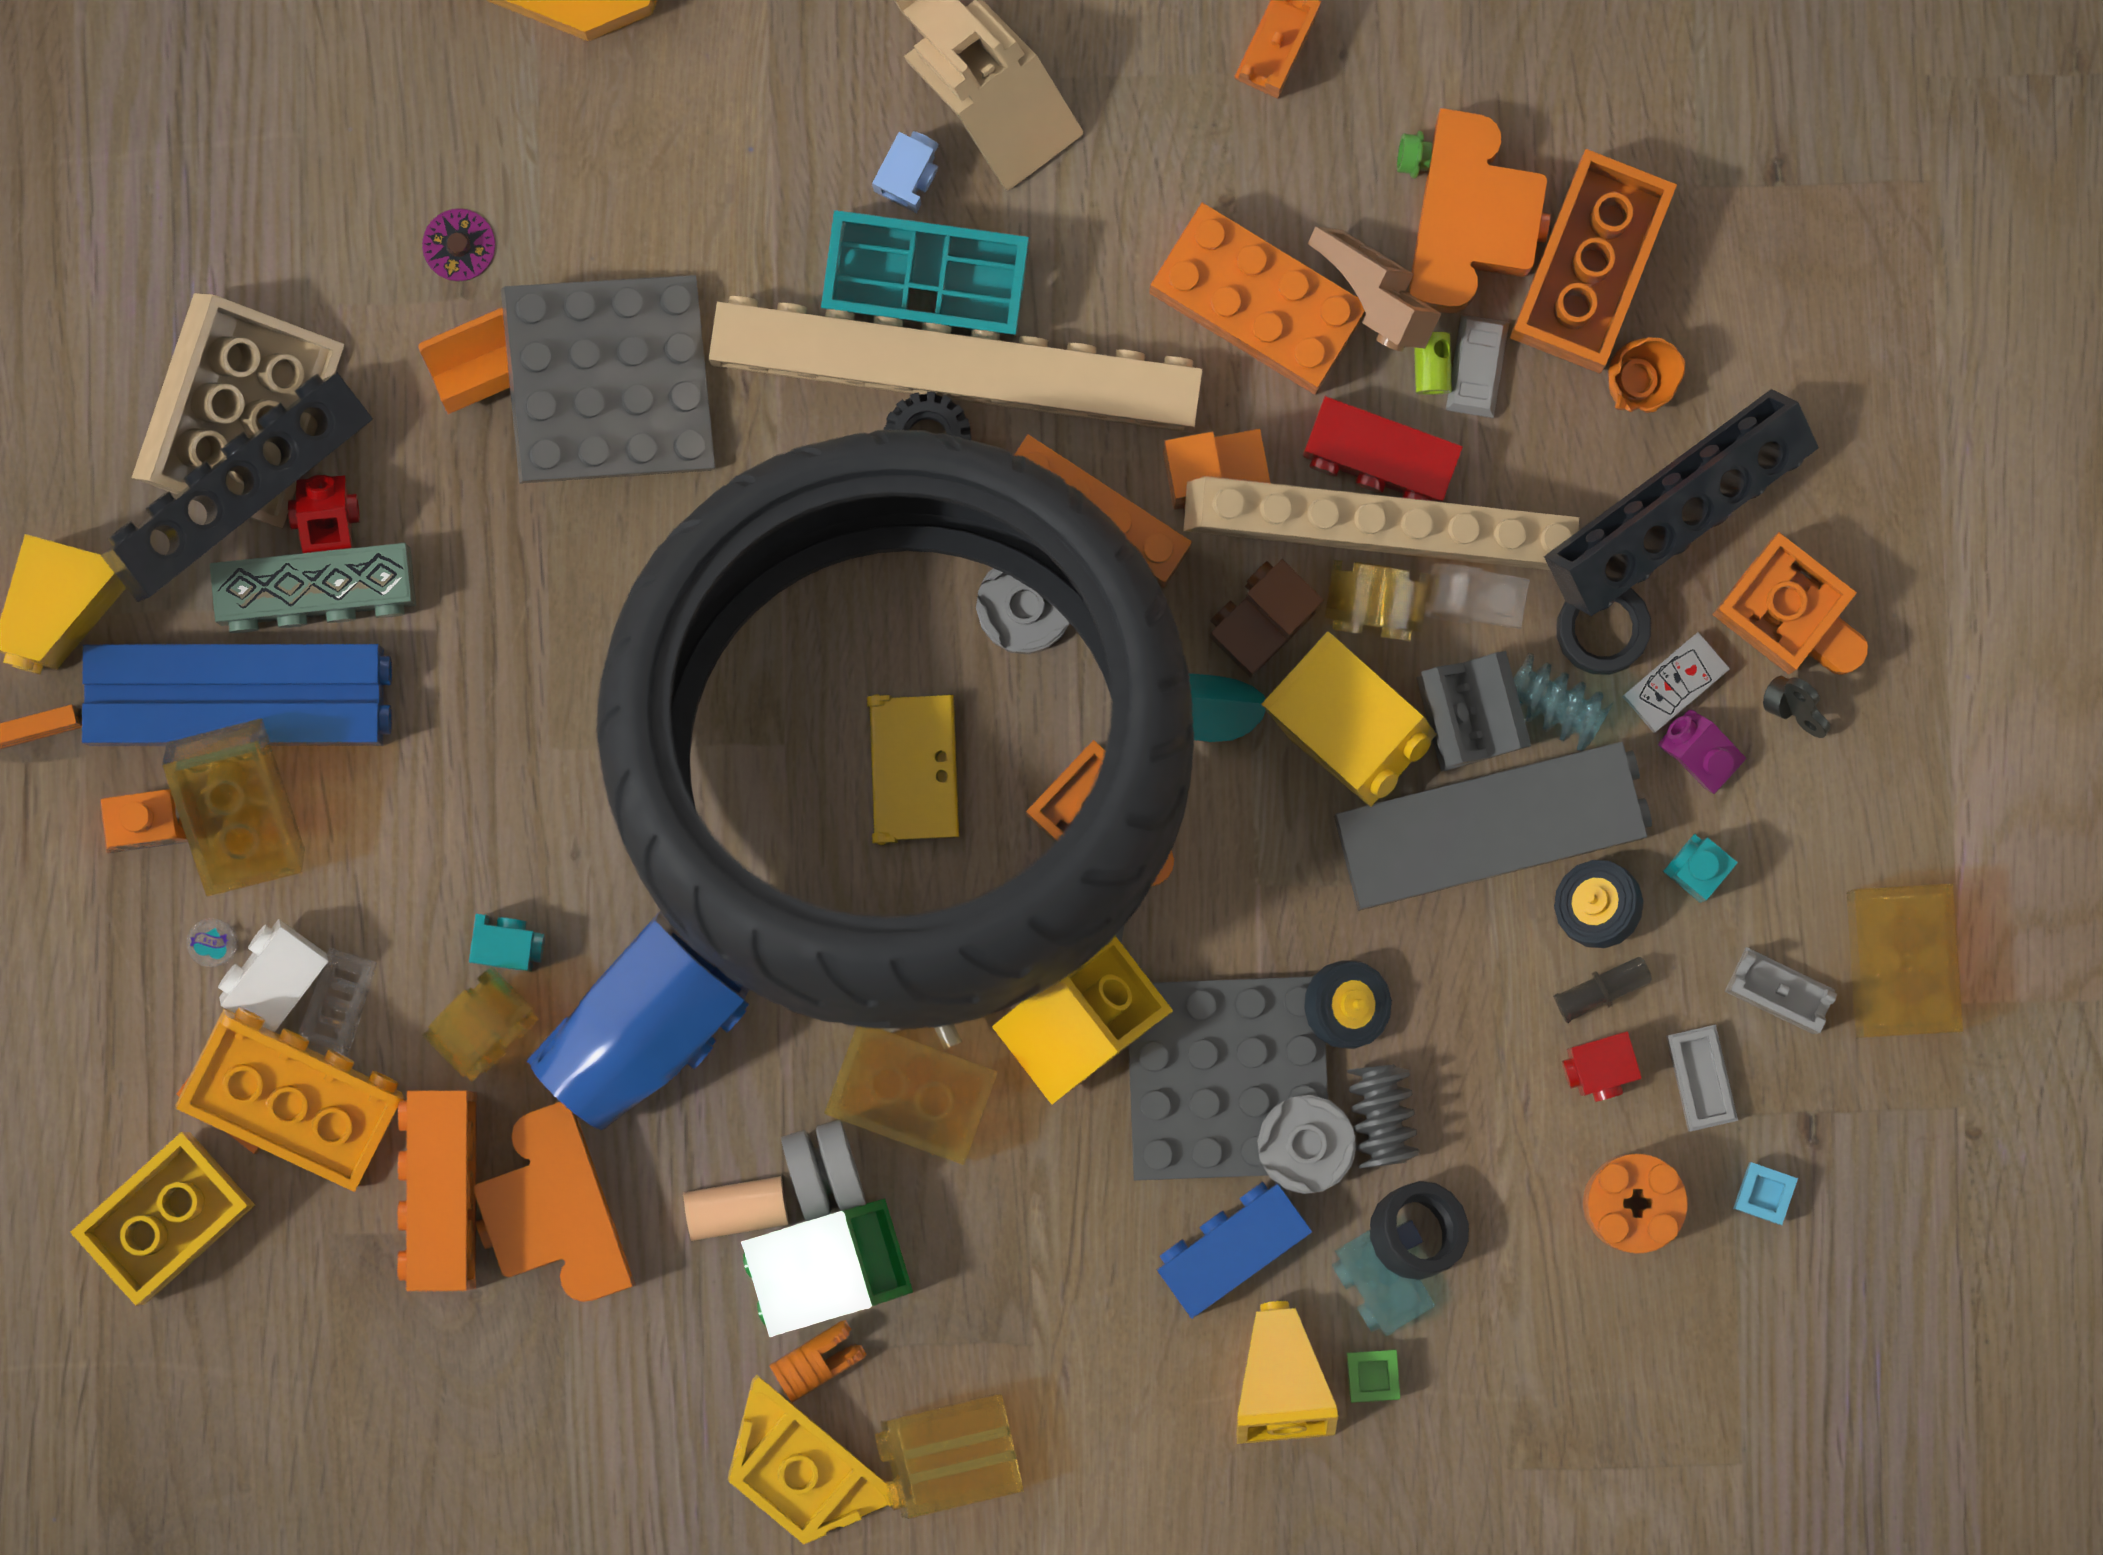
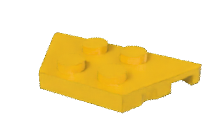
(799, 1469)

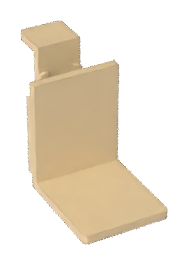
(991, 85)

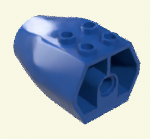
(638, 1026)

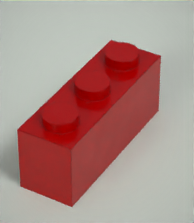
(1380, 452)

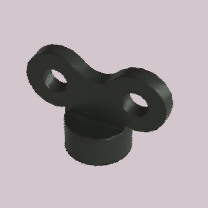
(1797, 698)

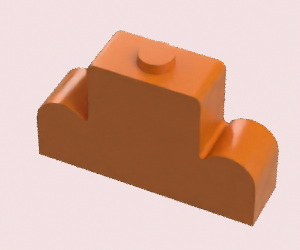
(1473, 214)
(554, 1209)

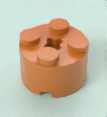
(1655, 1182)

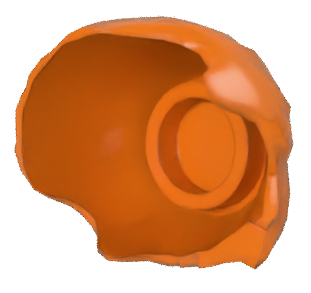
(1645, 374)

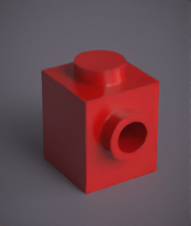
(1602, 1066)

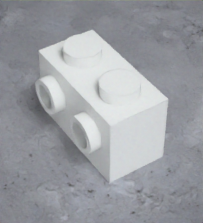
(273, 975)

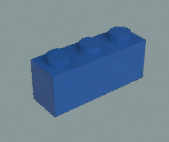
(1232, 1248)

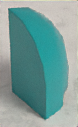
(1224, 707)

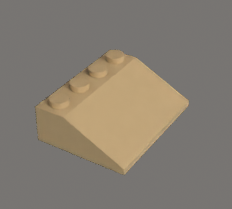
(220, 381)

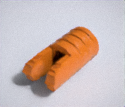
(805, 1367)

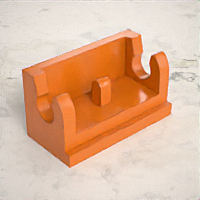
(1277, 44)

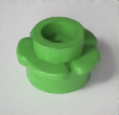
(1413, 154)

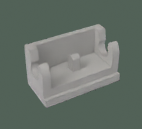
(1781, 991)

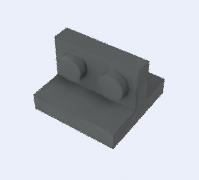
(1473, 710)

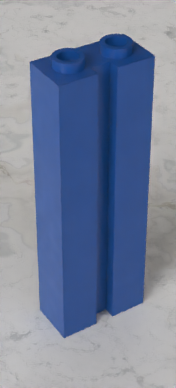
(189, 689)

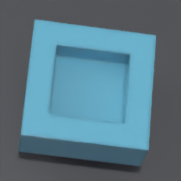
(1765, 1193)

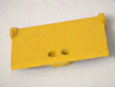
(905, 768)

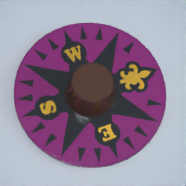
(458, 244)

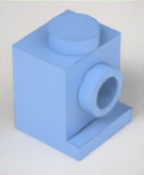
(907, 170)

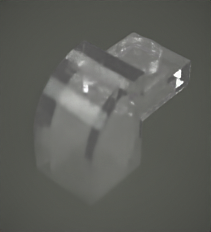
(1471, 594)

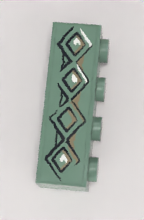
(313, 585)

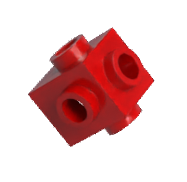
(323, 513)

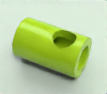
(1434, 366)

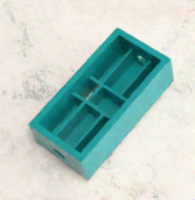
(881, 258)

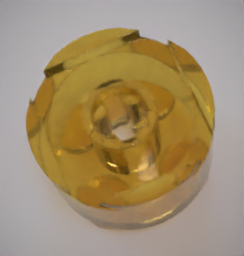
(1377, 598)
(480, 1022)

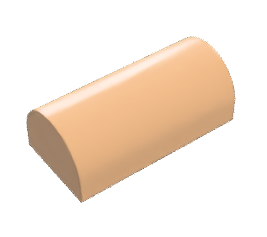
(735, 1208)

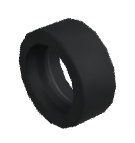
(1606, 664)
(1451, 1220)

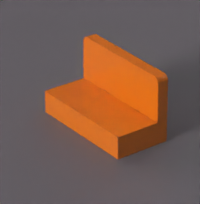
(468, 361)

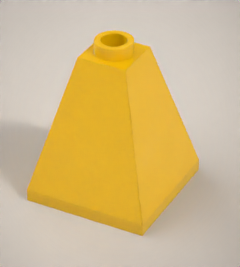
(1283, 1382)

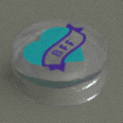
(212, 942)

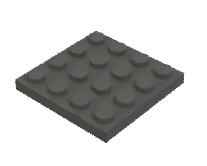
(607, 379)
(1217, 1072)

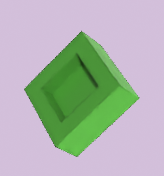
(1373, 1375)

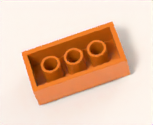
(1593, 261)
(1258, 298)
(439, 1190)

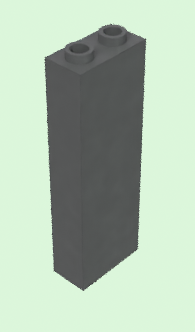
(1492, 825)

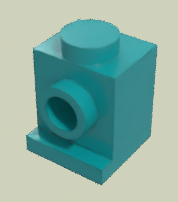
(1700, 867)
(506, 944)

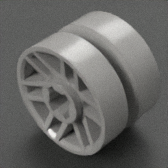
(823, 1170)

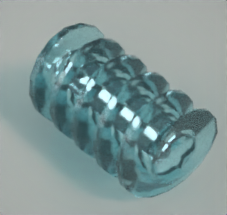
(1559, 703)

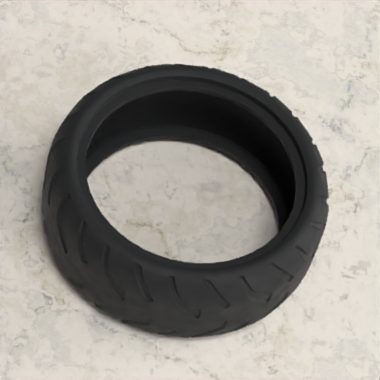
(849, 503)

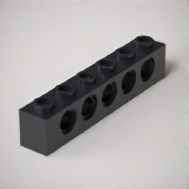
(338, 418)
(1681, 502)

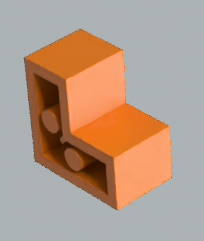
(1203, 455)

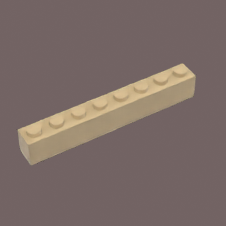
(1374, 522)

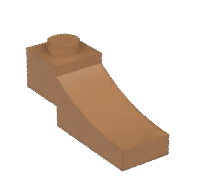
(1380, 288)

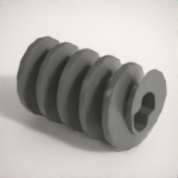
(1383, 1115)

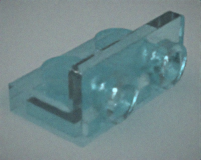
(1386, 1296)

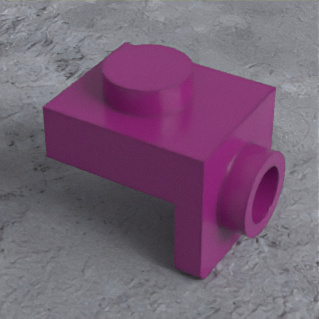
(1702, 750)

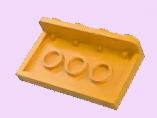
(290, 1098)

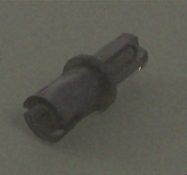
(1603, 989)

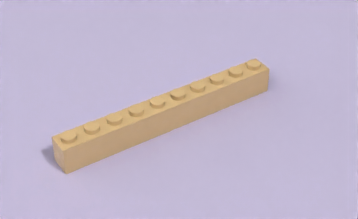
(958, 366)

